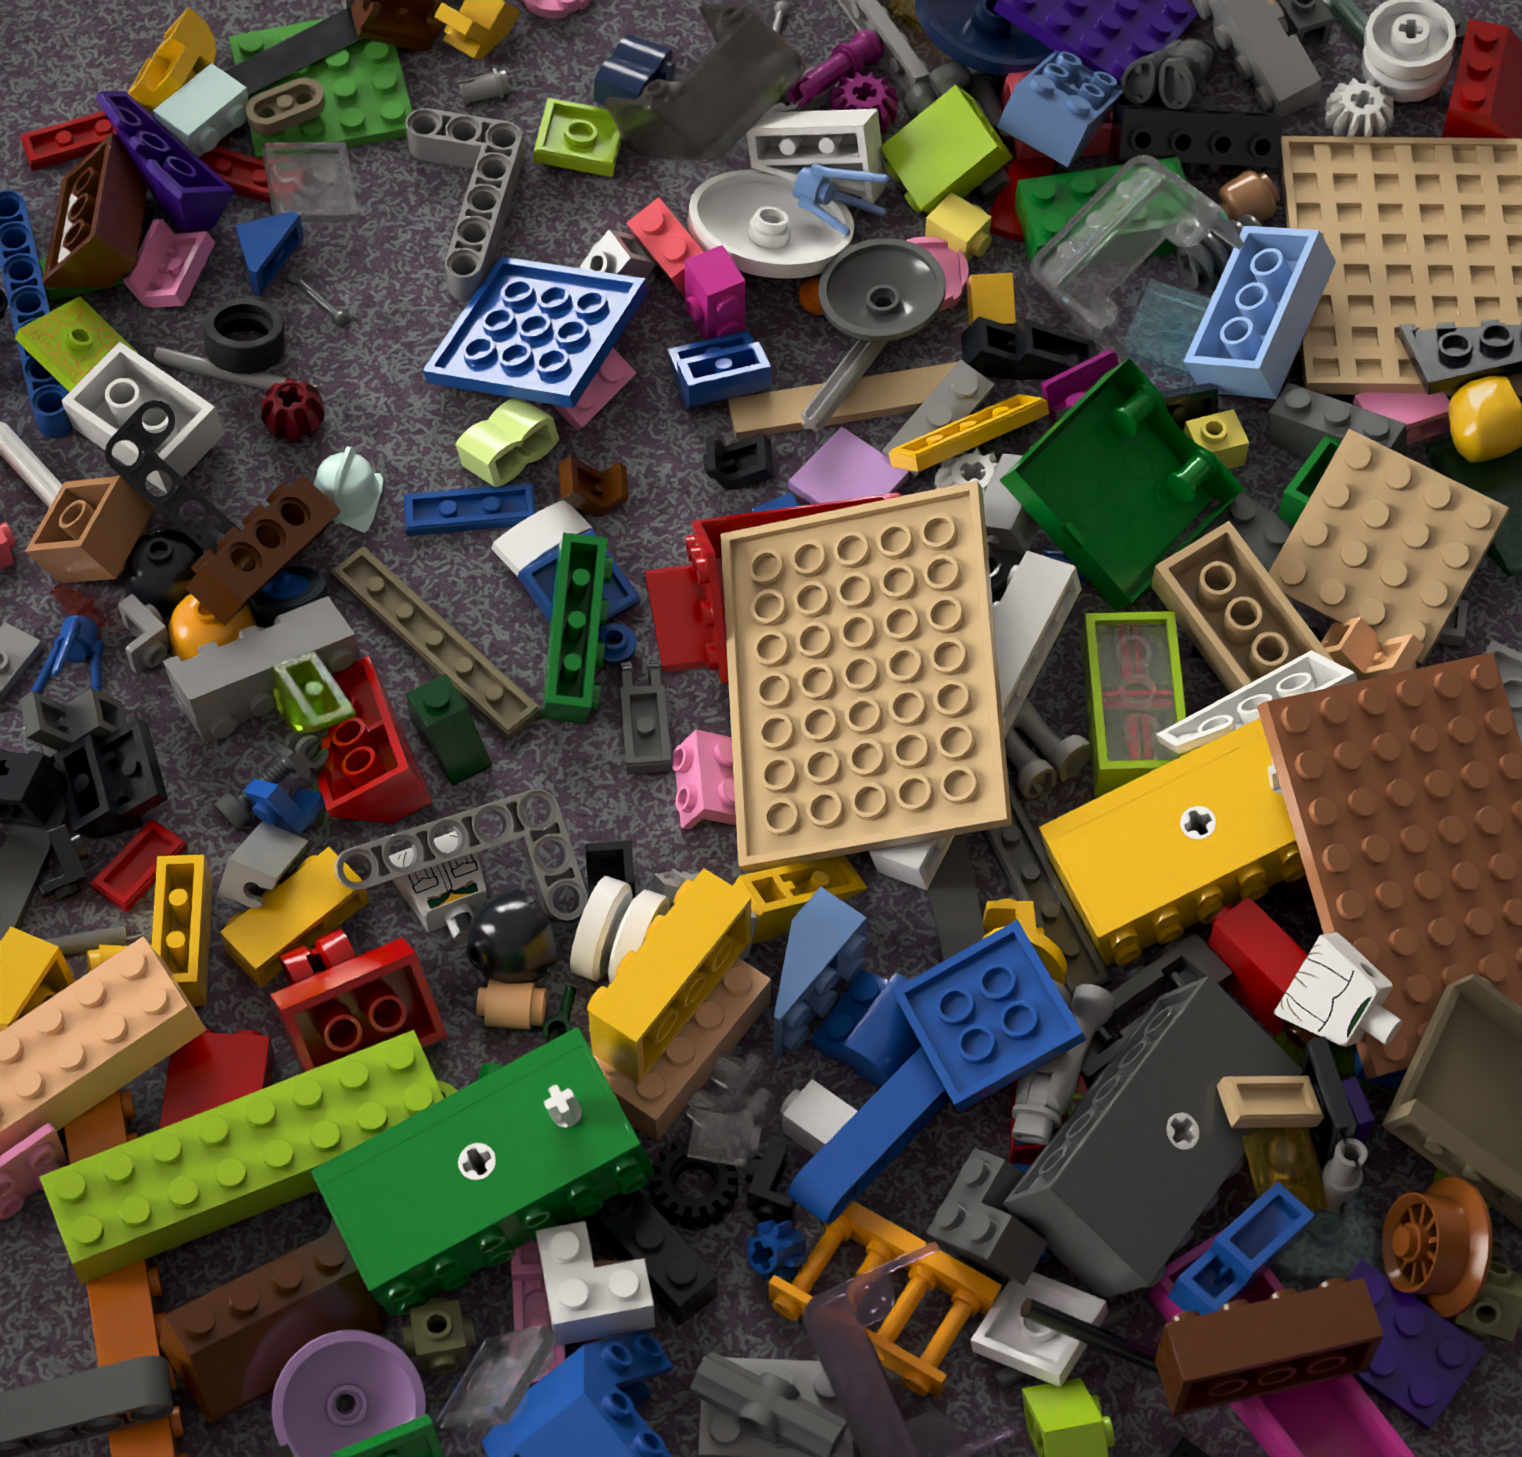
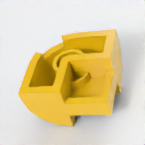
(176, 61)

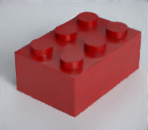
(358, 1006)

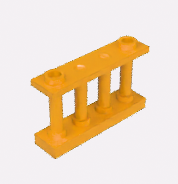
(885, 1240)

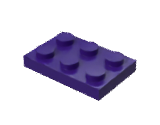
(1420, 1354)

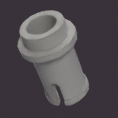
(484, 87)

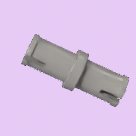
(1343, 1174)

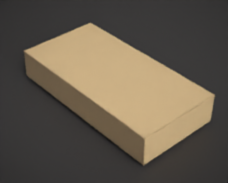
(1269, 1101)

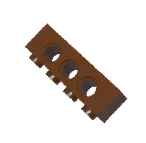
(262, 549)

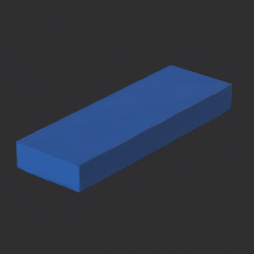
(468, 509)

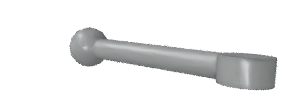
(781, 8)

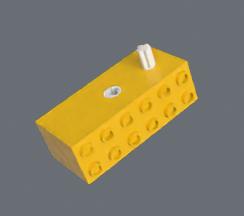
(1176, 845)

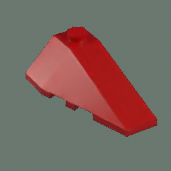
(369, 760)

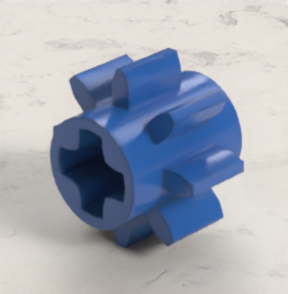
(776, 1250)

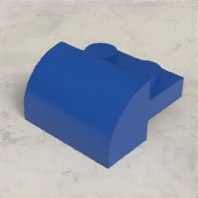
(720, 369)
(868, 1029)

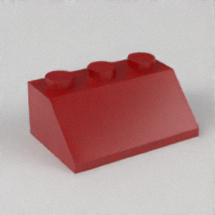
(1486, 85)

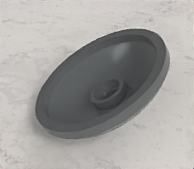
(882, 289)

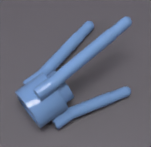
(815, 188)

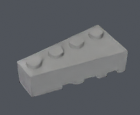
(1264, 53)
(236, 679)

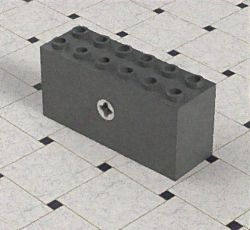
(1147, 1142)

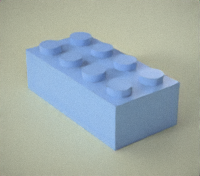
(1260, 311)

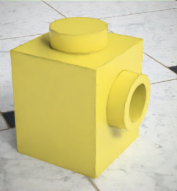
(961, 225)
(1221, 435)

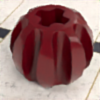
(292, 410)

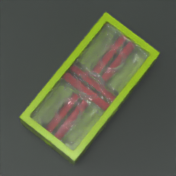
(1130, 693)

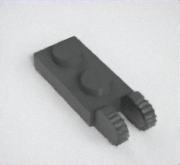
(645, 722)

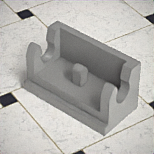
(1004, 516)
(260, 860)

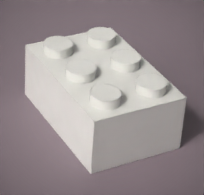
(123, 384)

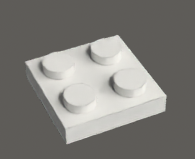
(1028, 1345)

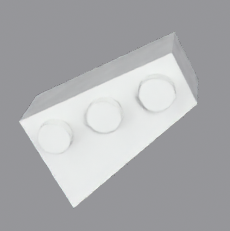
(832, 138)

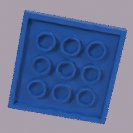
(536, 331)

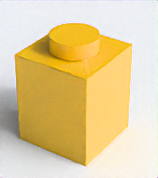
(991, 298)

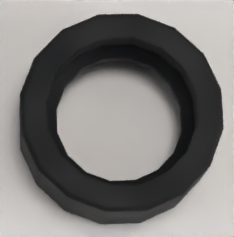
(240, 355)

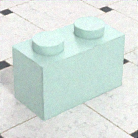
(204, 110)

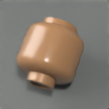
(1249, 195)

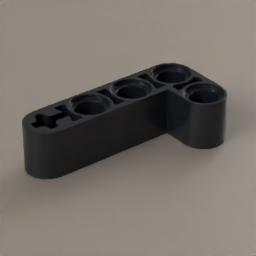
(149, 462)

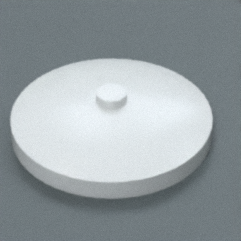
(763, 225)

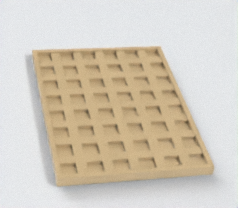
(1416, 239)

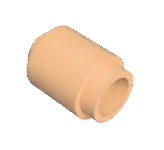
(512, 1005)

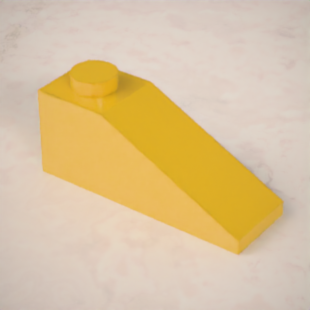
(784, 890)

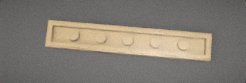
(870, 398)

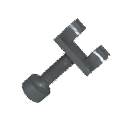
(237, 807)

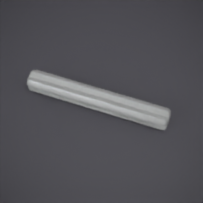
(840, 384)

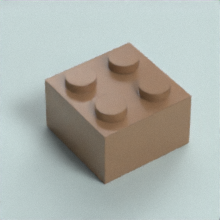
(90, 530)

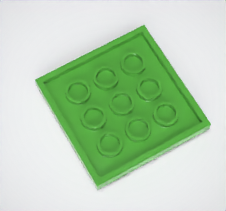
(360, 85)

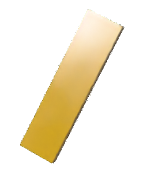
(968, 432)

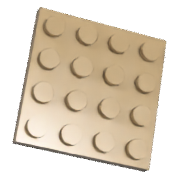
(1386, 543)

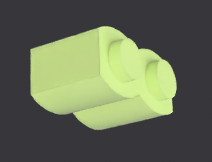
(507, 441)

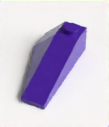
(173, 173)

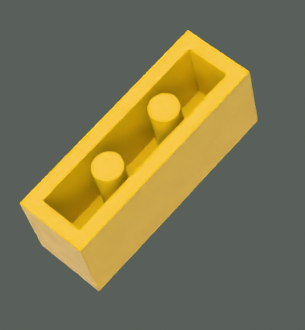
(292, 916)
(184, 921)

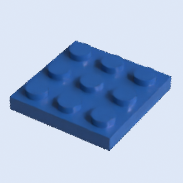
(988, 1015)

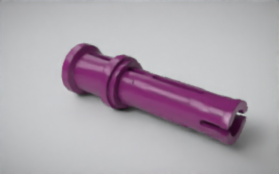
(844, 61)

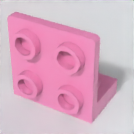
(24, 1164)

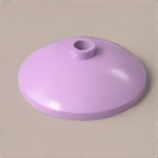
(350, 1362)

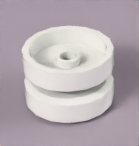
(1409, 48)
(612, 927)

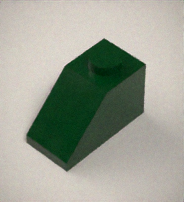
(447, 729)

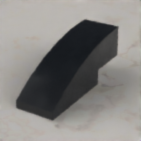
(1022, 352)

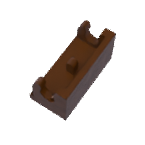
(398, 22)

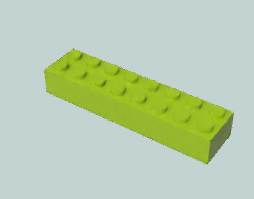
(232, 1157)

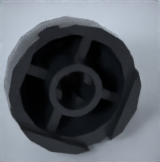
(161, 569)
(510, 940)

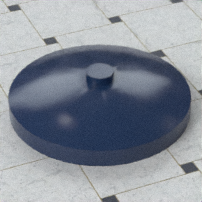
(979, 36)

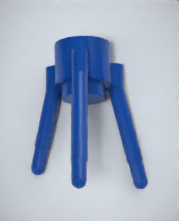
(73, 644)

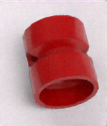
(328, 952)

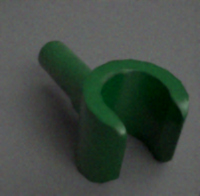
(563, 1015)

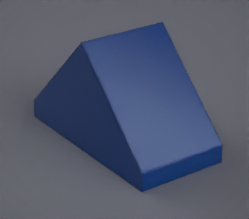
(267, 246)

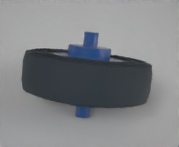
(288, 591)

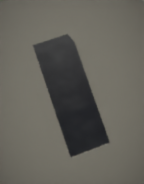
(296, 51)

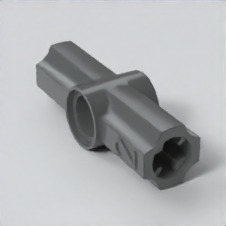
(768, 1406)

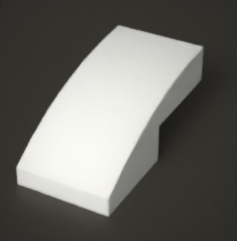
(538, 535)

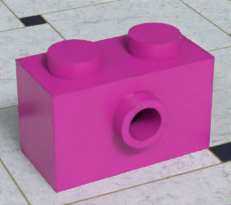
(715, 293)

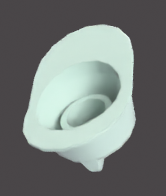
(352, 487)

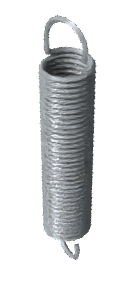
(90, 940)

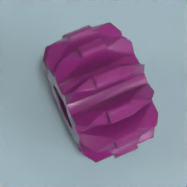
(867, 93)

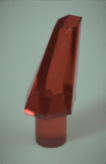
(77, 603)

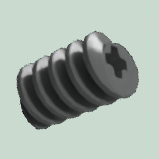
(1209, 254)

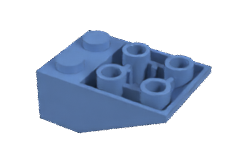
(1060, 106)
(821, 954)

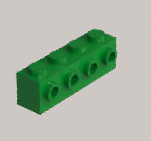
(575, 629)

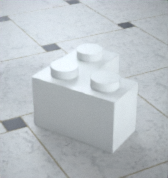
(586, 1299)

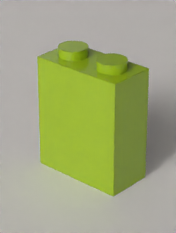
(944, 151)

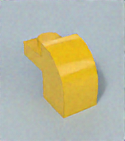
(477, 25)

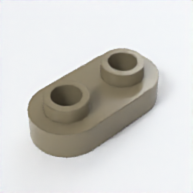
(285, 106)

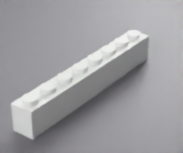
(1026, 627)

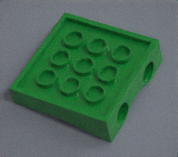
(1119, 483)

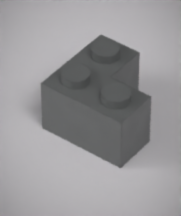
(980, 1227)

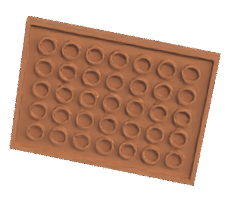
(1410, 830)

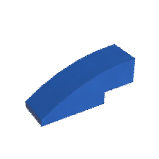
(1242, 1252)

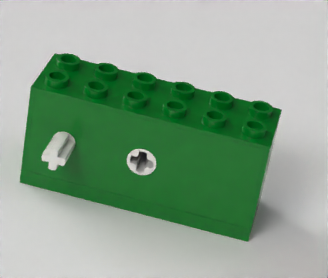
(482, 1173)

